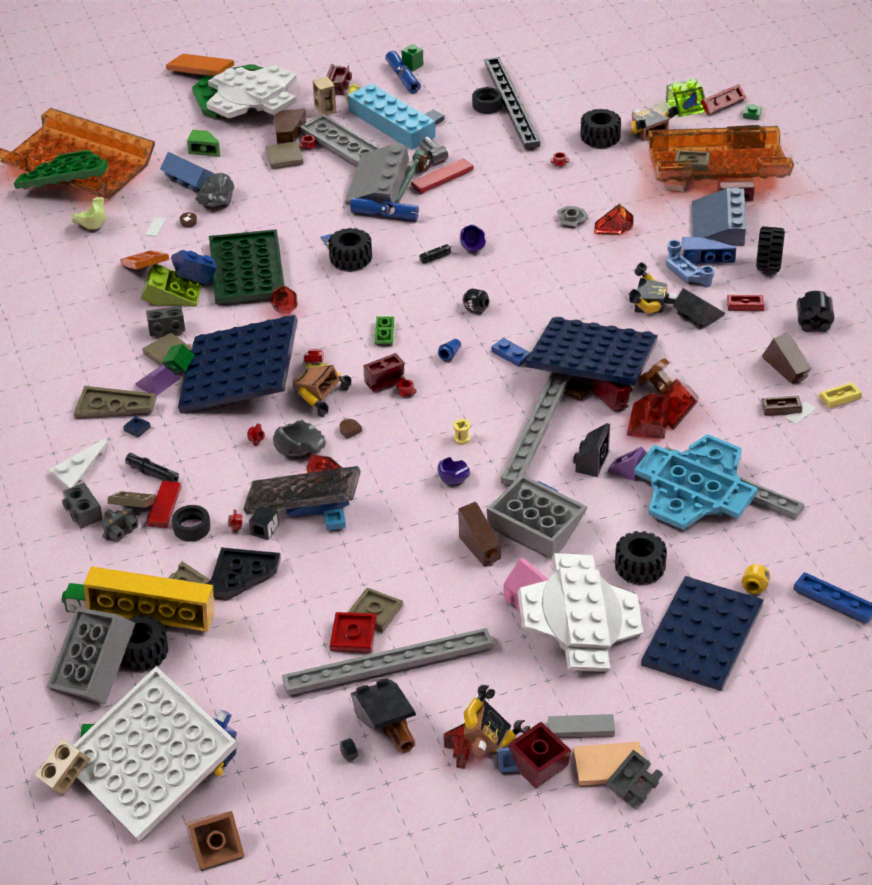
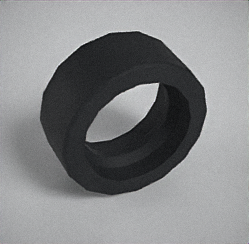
(487, 93)
(191, 533)

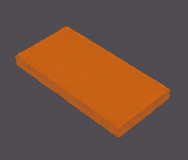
(199, 64)
(144, 259)

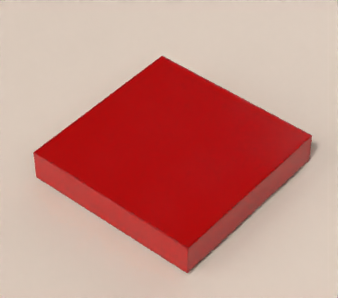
(353, 632)

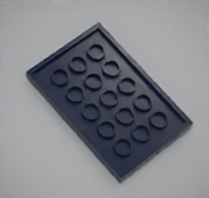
(702, 633)

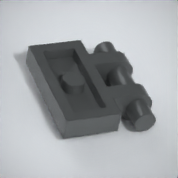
(628, 775)

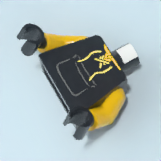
(650, 294)

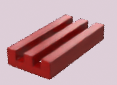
(745, 302)

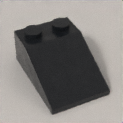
(381, 704)

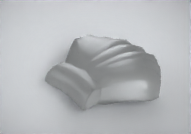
(572, 215)

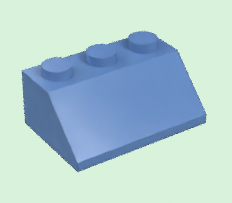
(184, 171)

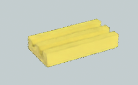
(842, 395)

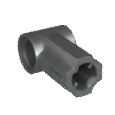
(436, 152)

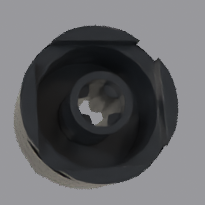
(815, 311)

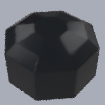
(348, 749)

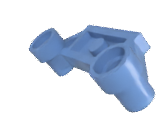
(685, 268)

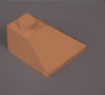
(214, 839)

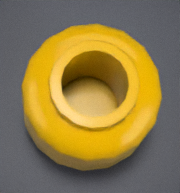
(755, 579)

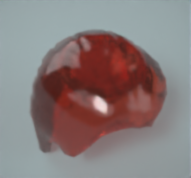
(283, 300)

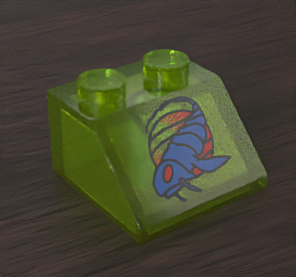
(685, 96)

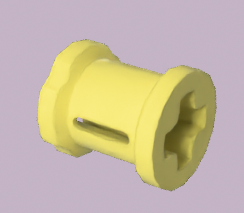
(461, 431)

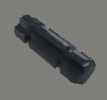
(435, 253)

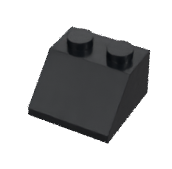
(696, 308)
(593, 451)

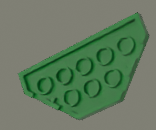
(204, 92)
(64, 168)

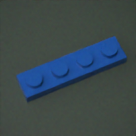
(834, 597)

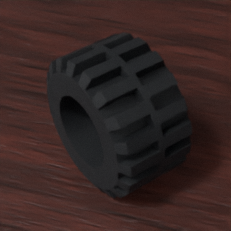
(600, 128)
(770, 248)
(350, 249)
(640, 557)
(146, 645)

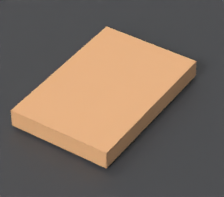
(598, 762)

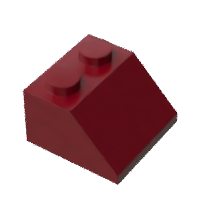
(539, 754)

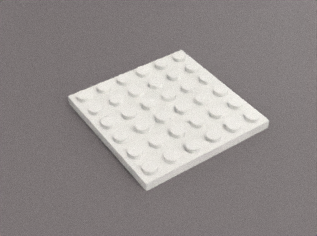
(151, 752)

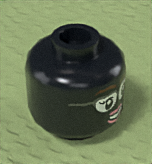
(476, 300)

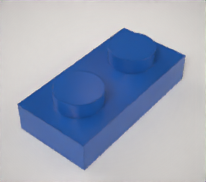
(510, 352)

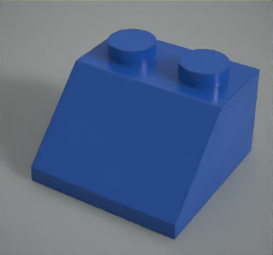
(194, 266)

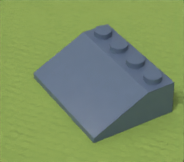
(720, 217)

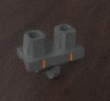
(116, 521)

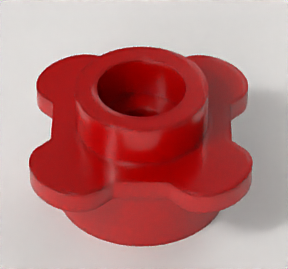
(308, 142)
(559, 159)
(406, 388)
(255, 434)
(235, 521)

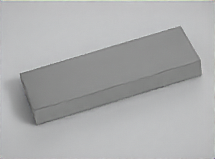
(582, 725)

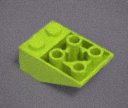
(165, 288)

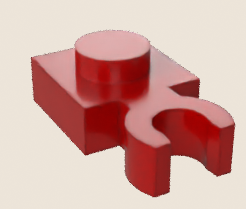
(314, 355)

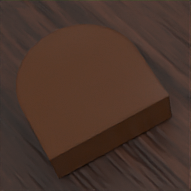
(349, 427)

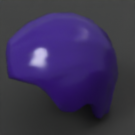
(472, 238)
(452, 471)

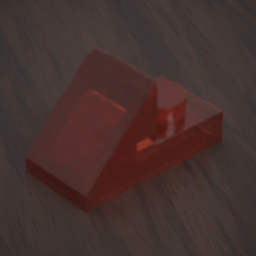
(456, 740)

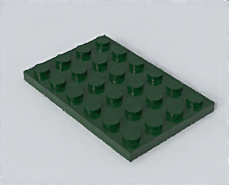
(246, 266)

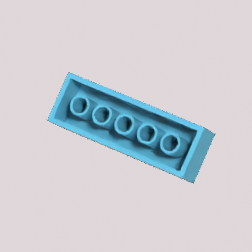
(391, 116)

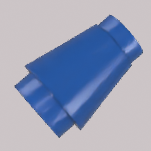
(449, 349)

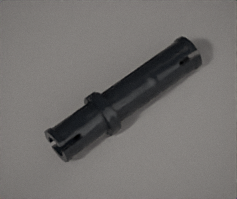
(145, 465)

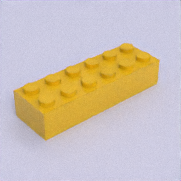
(135, 594)

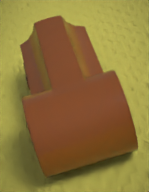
(400, 736)

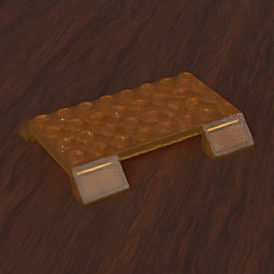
(68, 133)
(732, 150)

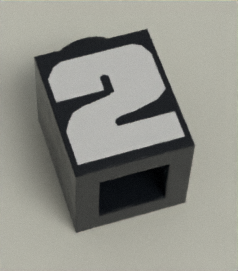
(264, 522)

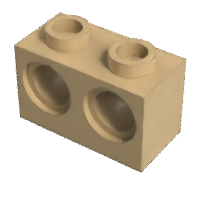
(324, 96)
(62, 766)

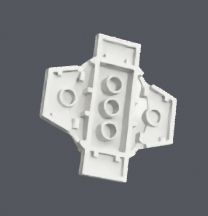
(251, 89)
(580, 612)

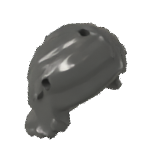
(216, 190)
(298, 439)

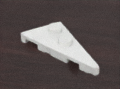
(75, 467)

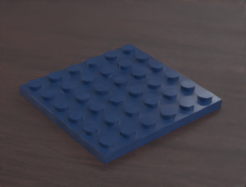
(592, 351)
(238, 364)

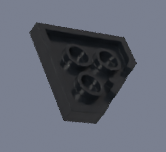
(242, 569)

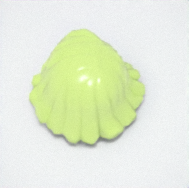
(93, 217)

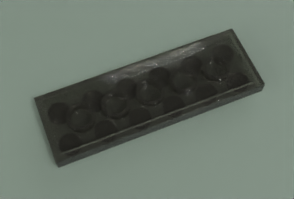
(303, 489)

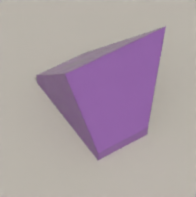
(157, 380)
(626, 463)

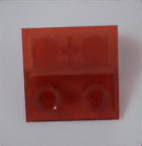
(650, 416)

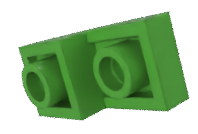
(384, 330)

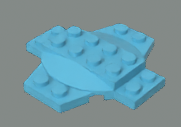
(695, 482)

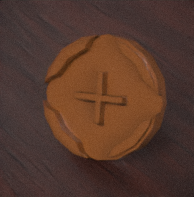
(657, 376)

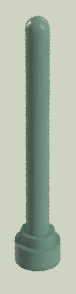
(408, 177)

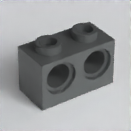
(165, 321)
(82, 505)

